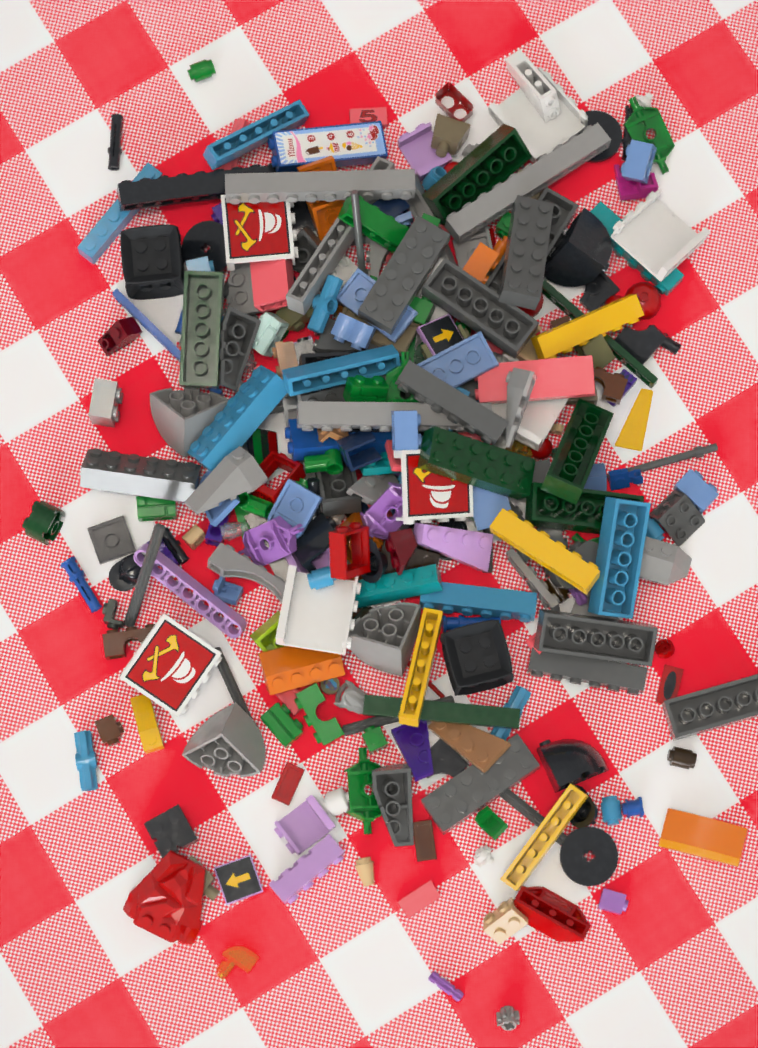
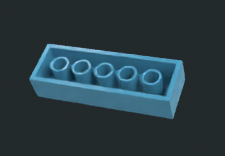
(238, 418)
(619, 557)

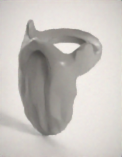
(351, 699)

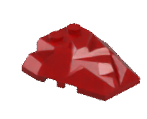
(169, 899)

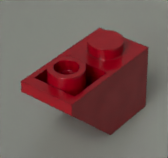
(119, 335)
(401, 547)

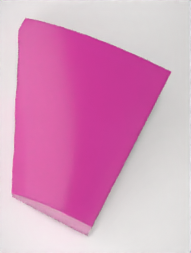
(633, 190)

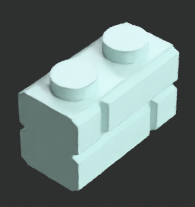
(270, 331)

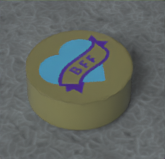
(330, 686)

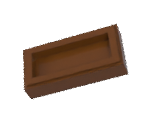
(424, 840)

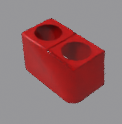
(458, 97)

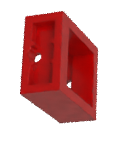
(269, 465)
(359, 547)

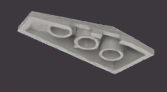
(518, 393)
(231, 477)

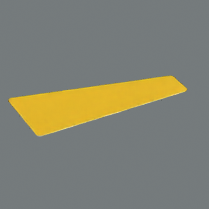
(634, 429)

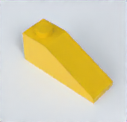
(147, 724)

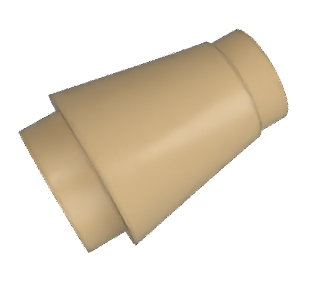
(365, 870)

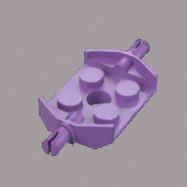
(376, 515)
(280, 537)

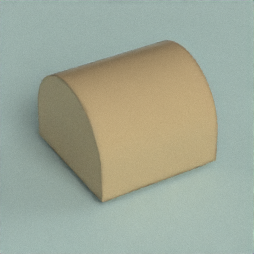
(194, 537)

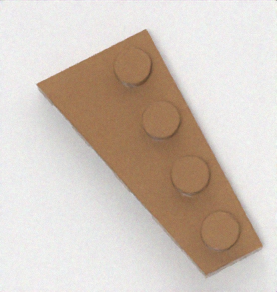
(472, 743)

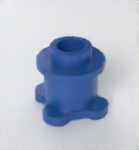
(633, 807)

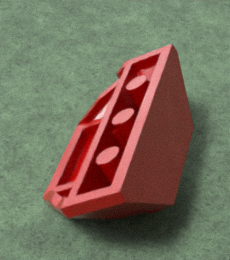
(552, 914)

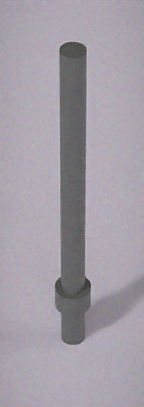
(358, 231)
(697, 452)

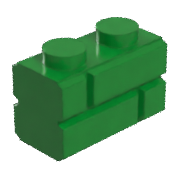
(365, 389)
(155, 509)
(282, 725)

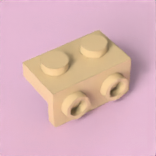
(504, 921)

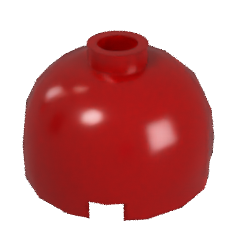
(648, 298)

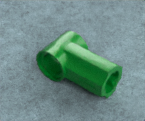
(329, 461)
(255, 505)

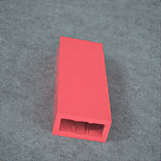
(271, 283)
(555, 379)

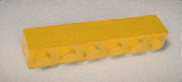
(587, 326)
(545, 551)
(420, 667)
(544, 837)

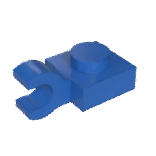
(621, 478)

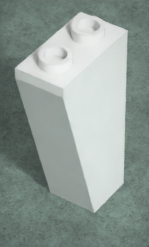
(534, 85)

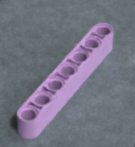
(200, 593)

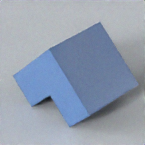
(597, 478)

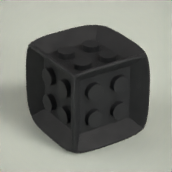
(152, 262)
(477, 657)

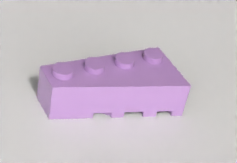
(461, 545)
(307, 869)

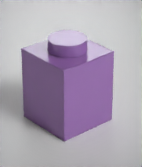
(612, 901)

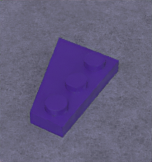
(415, 748)

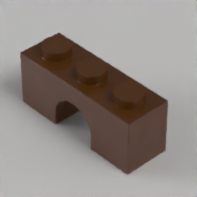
(612, 384)
(116, 642)

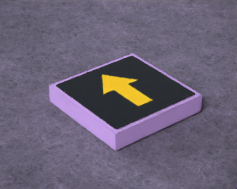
(439, 334)
(238, 880)

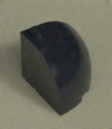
(580, 252)
(570, 762)

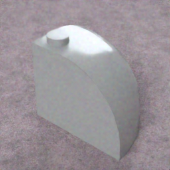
(184, 415)
(387, 636)
(228, 744)

